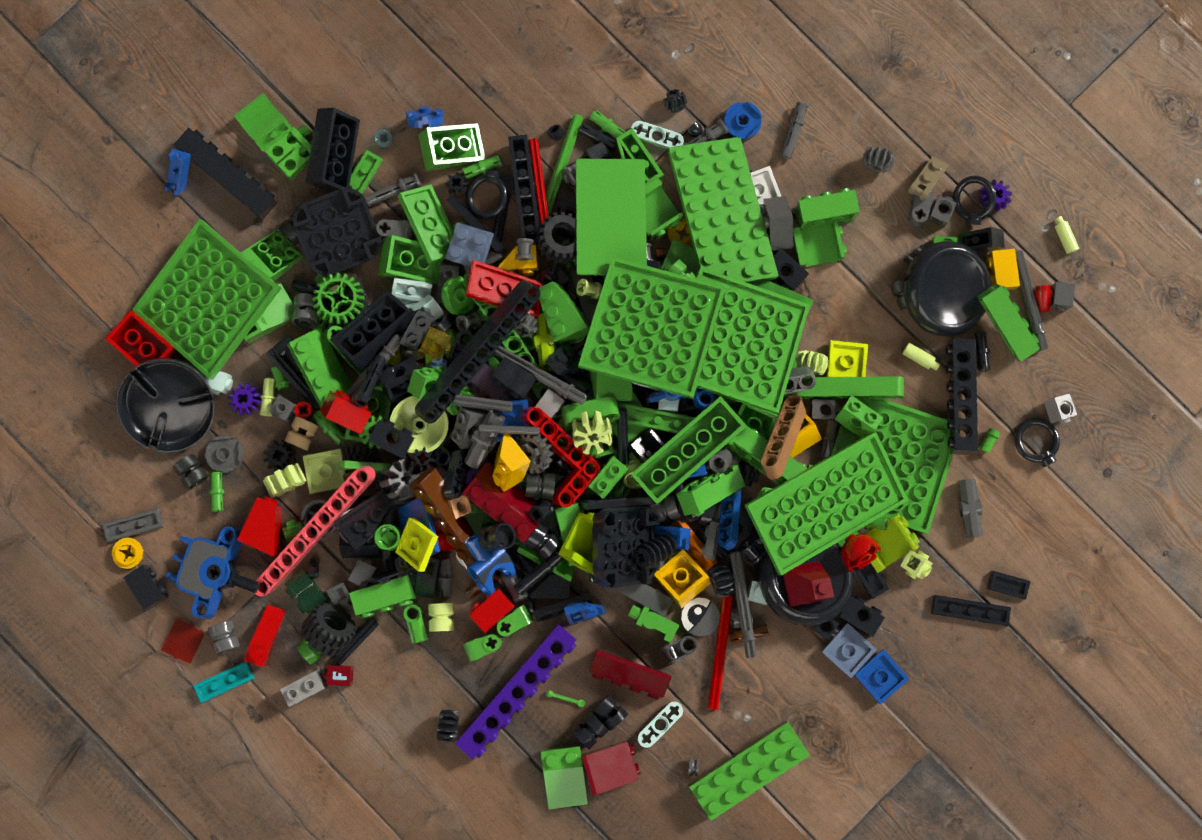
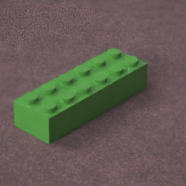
(688, 450)
(748, 770)

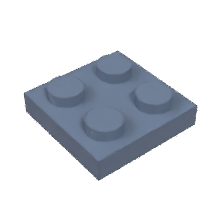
(469, 245)
(848, 650)

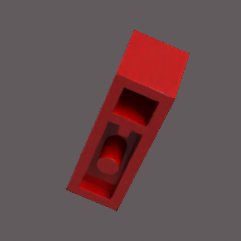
(265, 636)

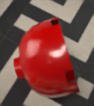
(859, 551)

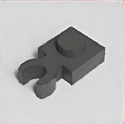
(340, 596)

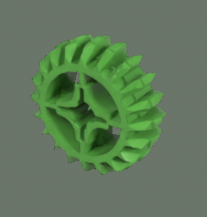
(323, 293)

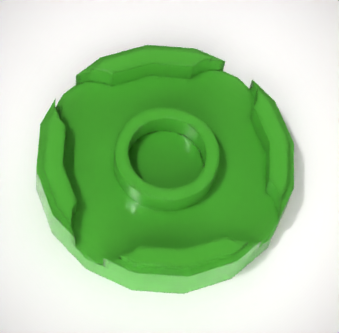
(454, 296)

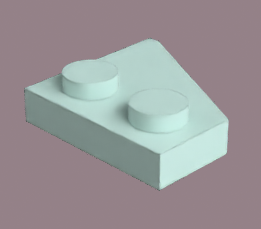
(410, 290)

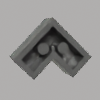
(778, 222)

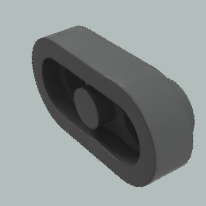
(710, 548)

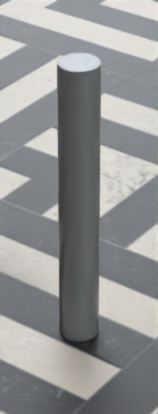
(509, 429)

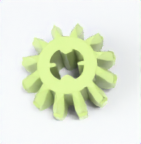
(815, 360)

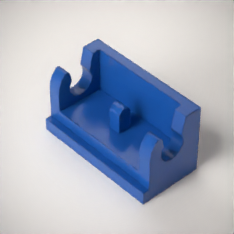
(178, 171)
(680, 535)

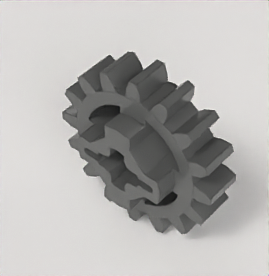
(536, 451)

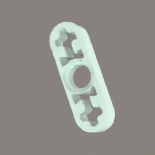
(645, 126)
(646, 731)

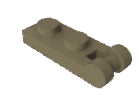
(928, 178)

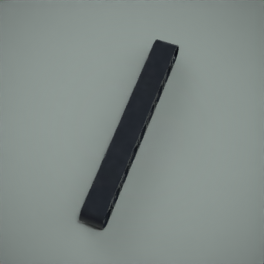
(477, 351)

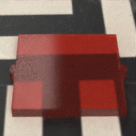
(183, 641)

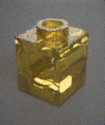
(435, 336)

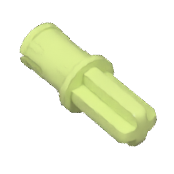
(267, 396)

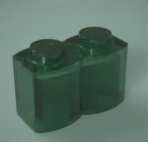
(305, 591)

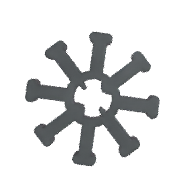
(395, 473)

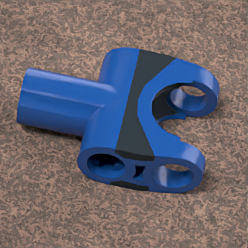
(486, 564)

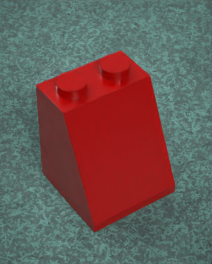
(264, 527)

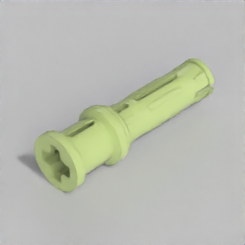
(589, 289)

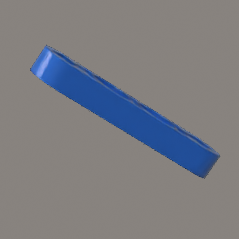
(729, 535)

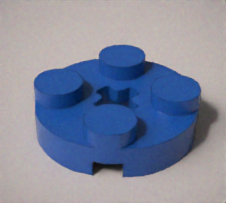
(743, 110)
(425, 116)

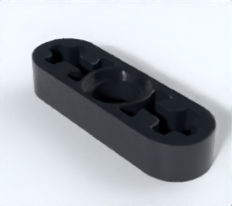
(454, 483)

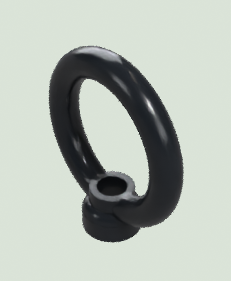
(491, 177)
(974, 218)
(1046, 458)

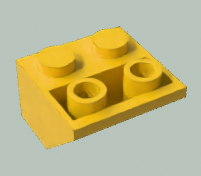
(523, 268)

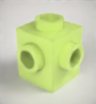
(911, 562)

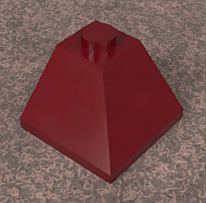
(807, 584)

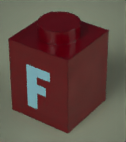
(339, 675)

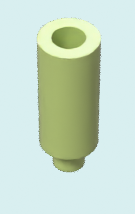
(1066, 235)
(920, 357)

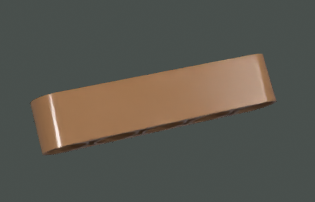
(783, 437)

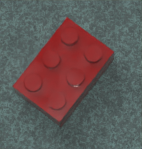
(139, 340)

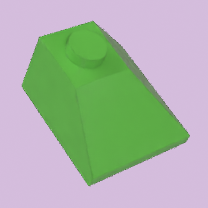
(758, 419)

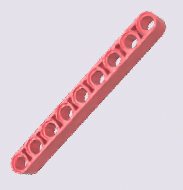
(321, 526)

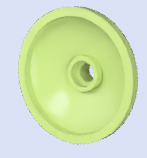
(429, 436)

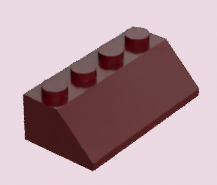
(501, 505)
(630, 673)

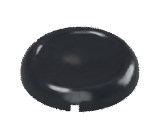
(945, 288)
(165, 405)
(815, 613)

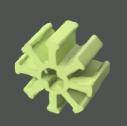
(591, 432)
(284, 480)

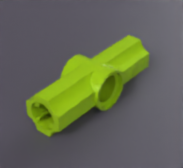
(544, 342)

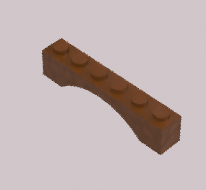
(429, 490)

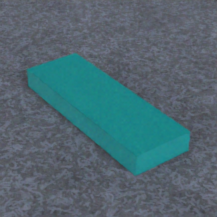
(223, 682)

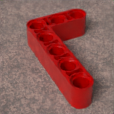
(565, 453)

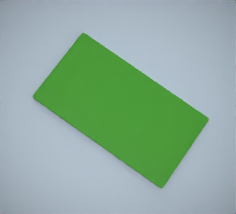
(610, 213)

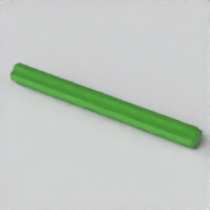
(563, 160)

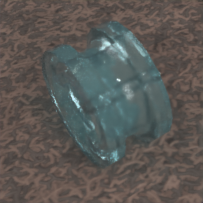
(377, 138)

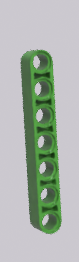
(858, 387)

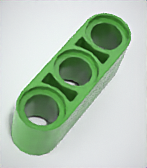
(606, 405)

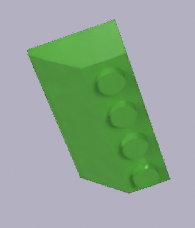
(319, 364)

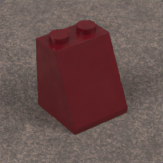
(610, 767)

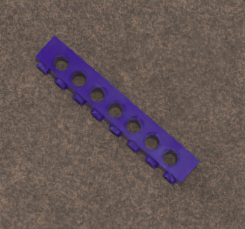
(467, 742)

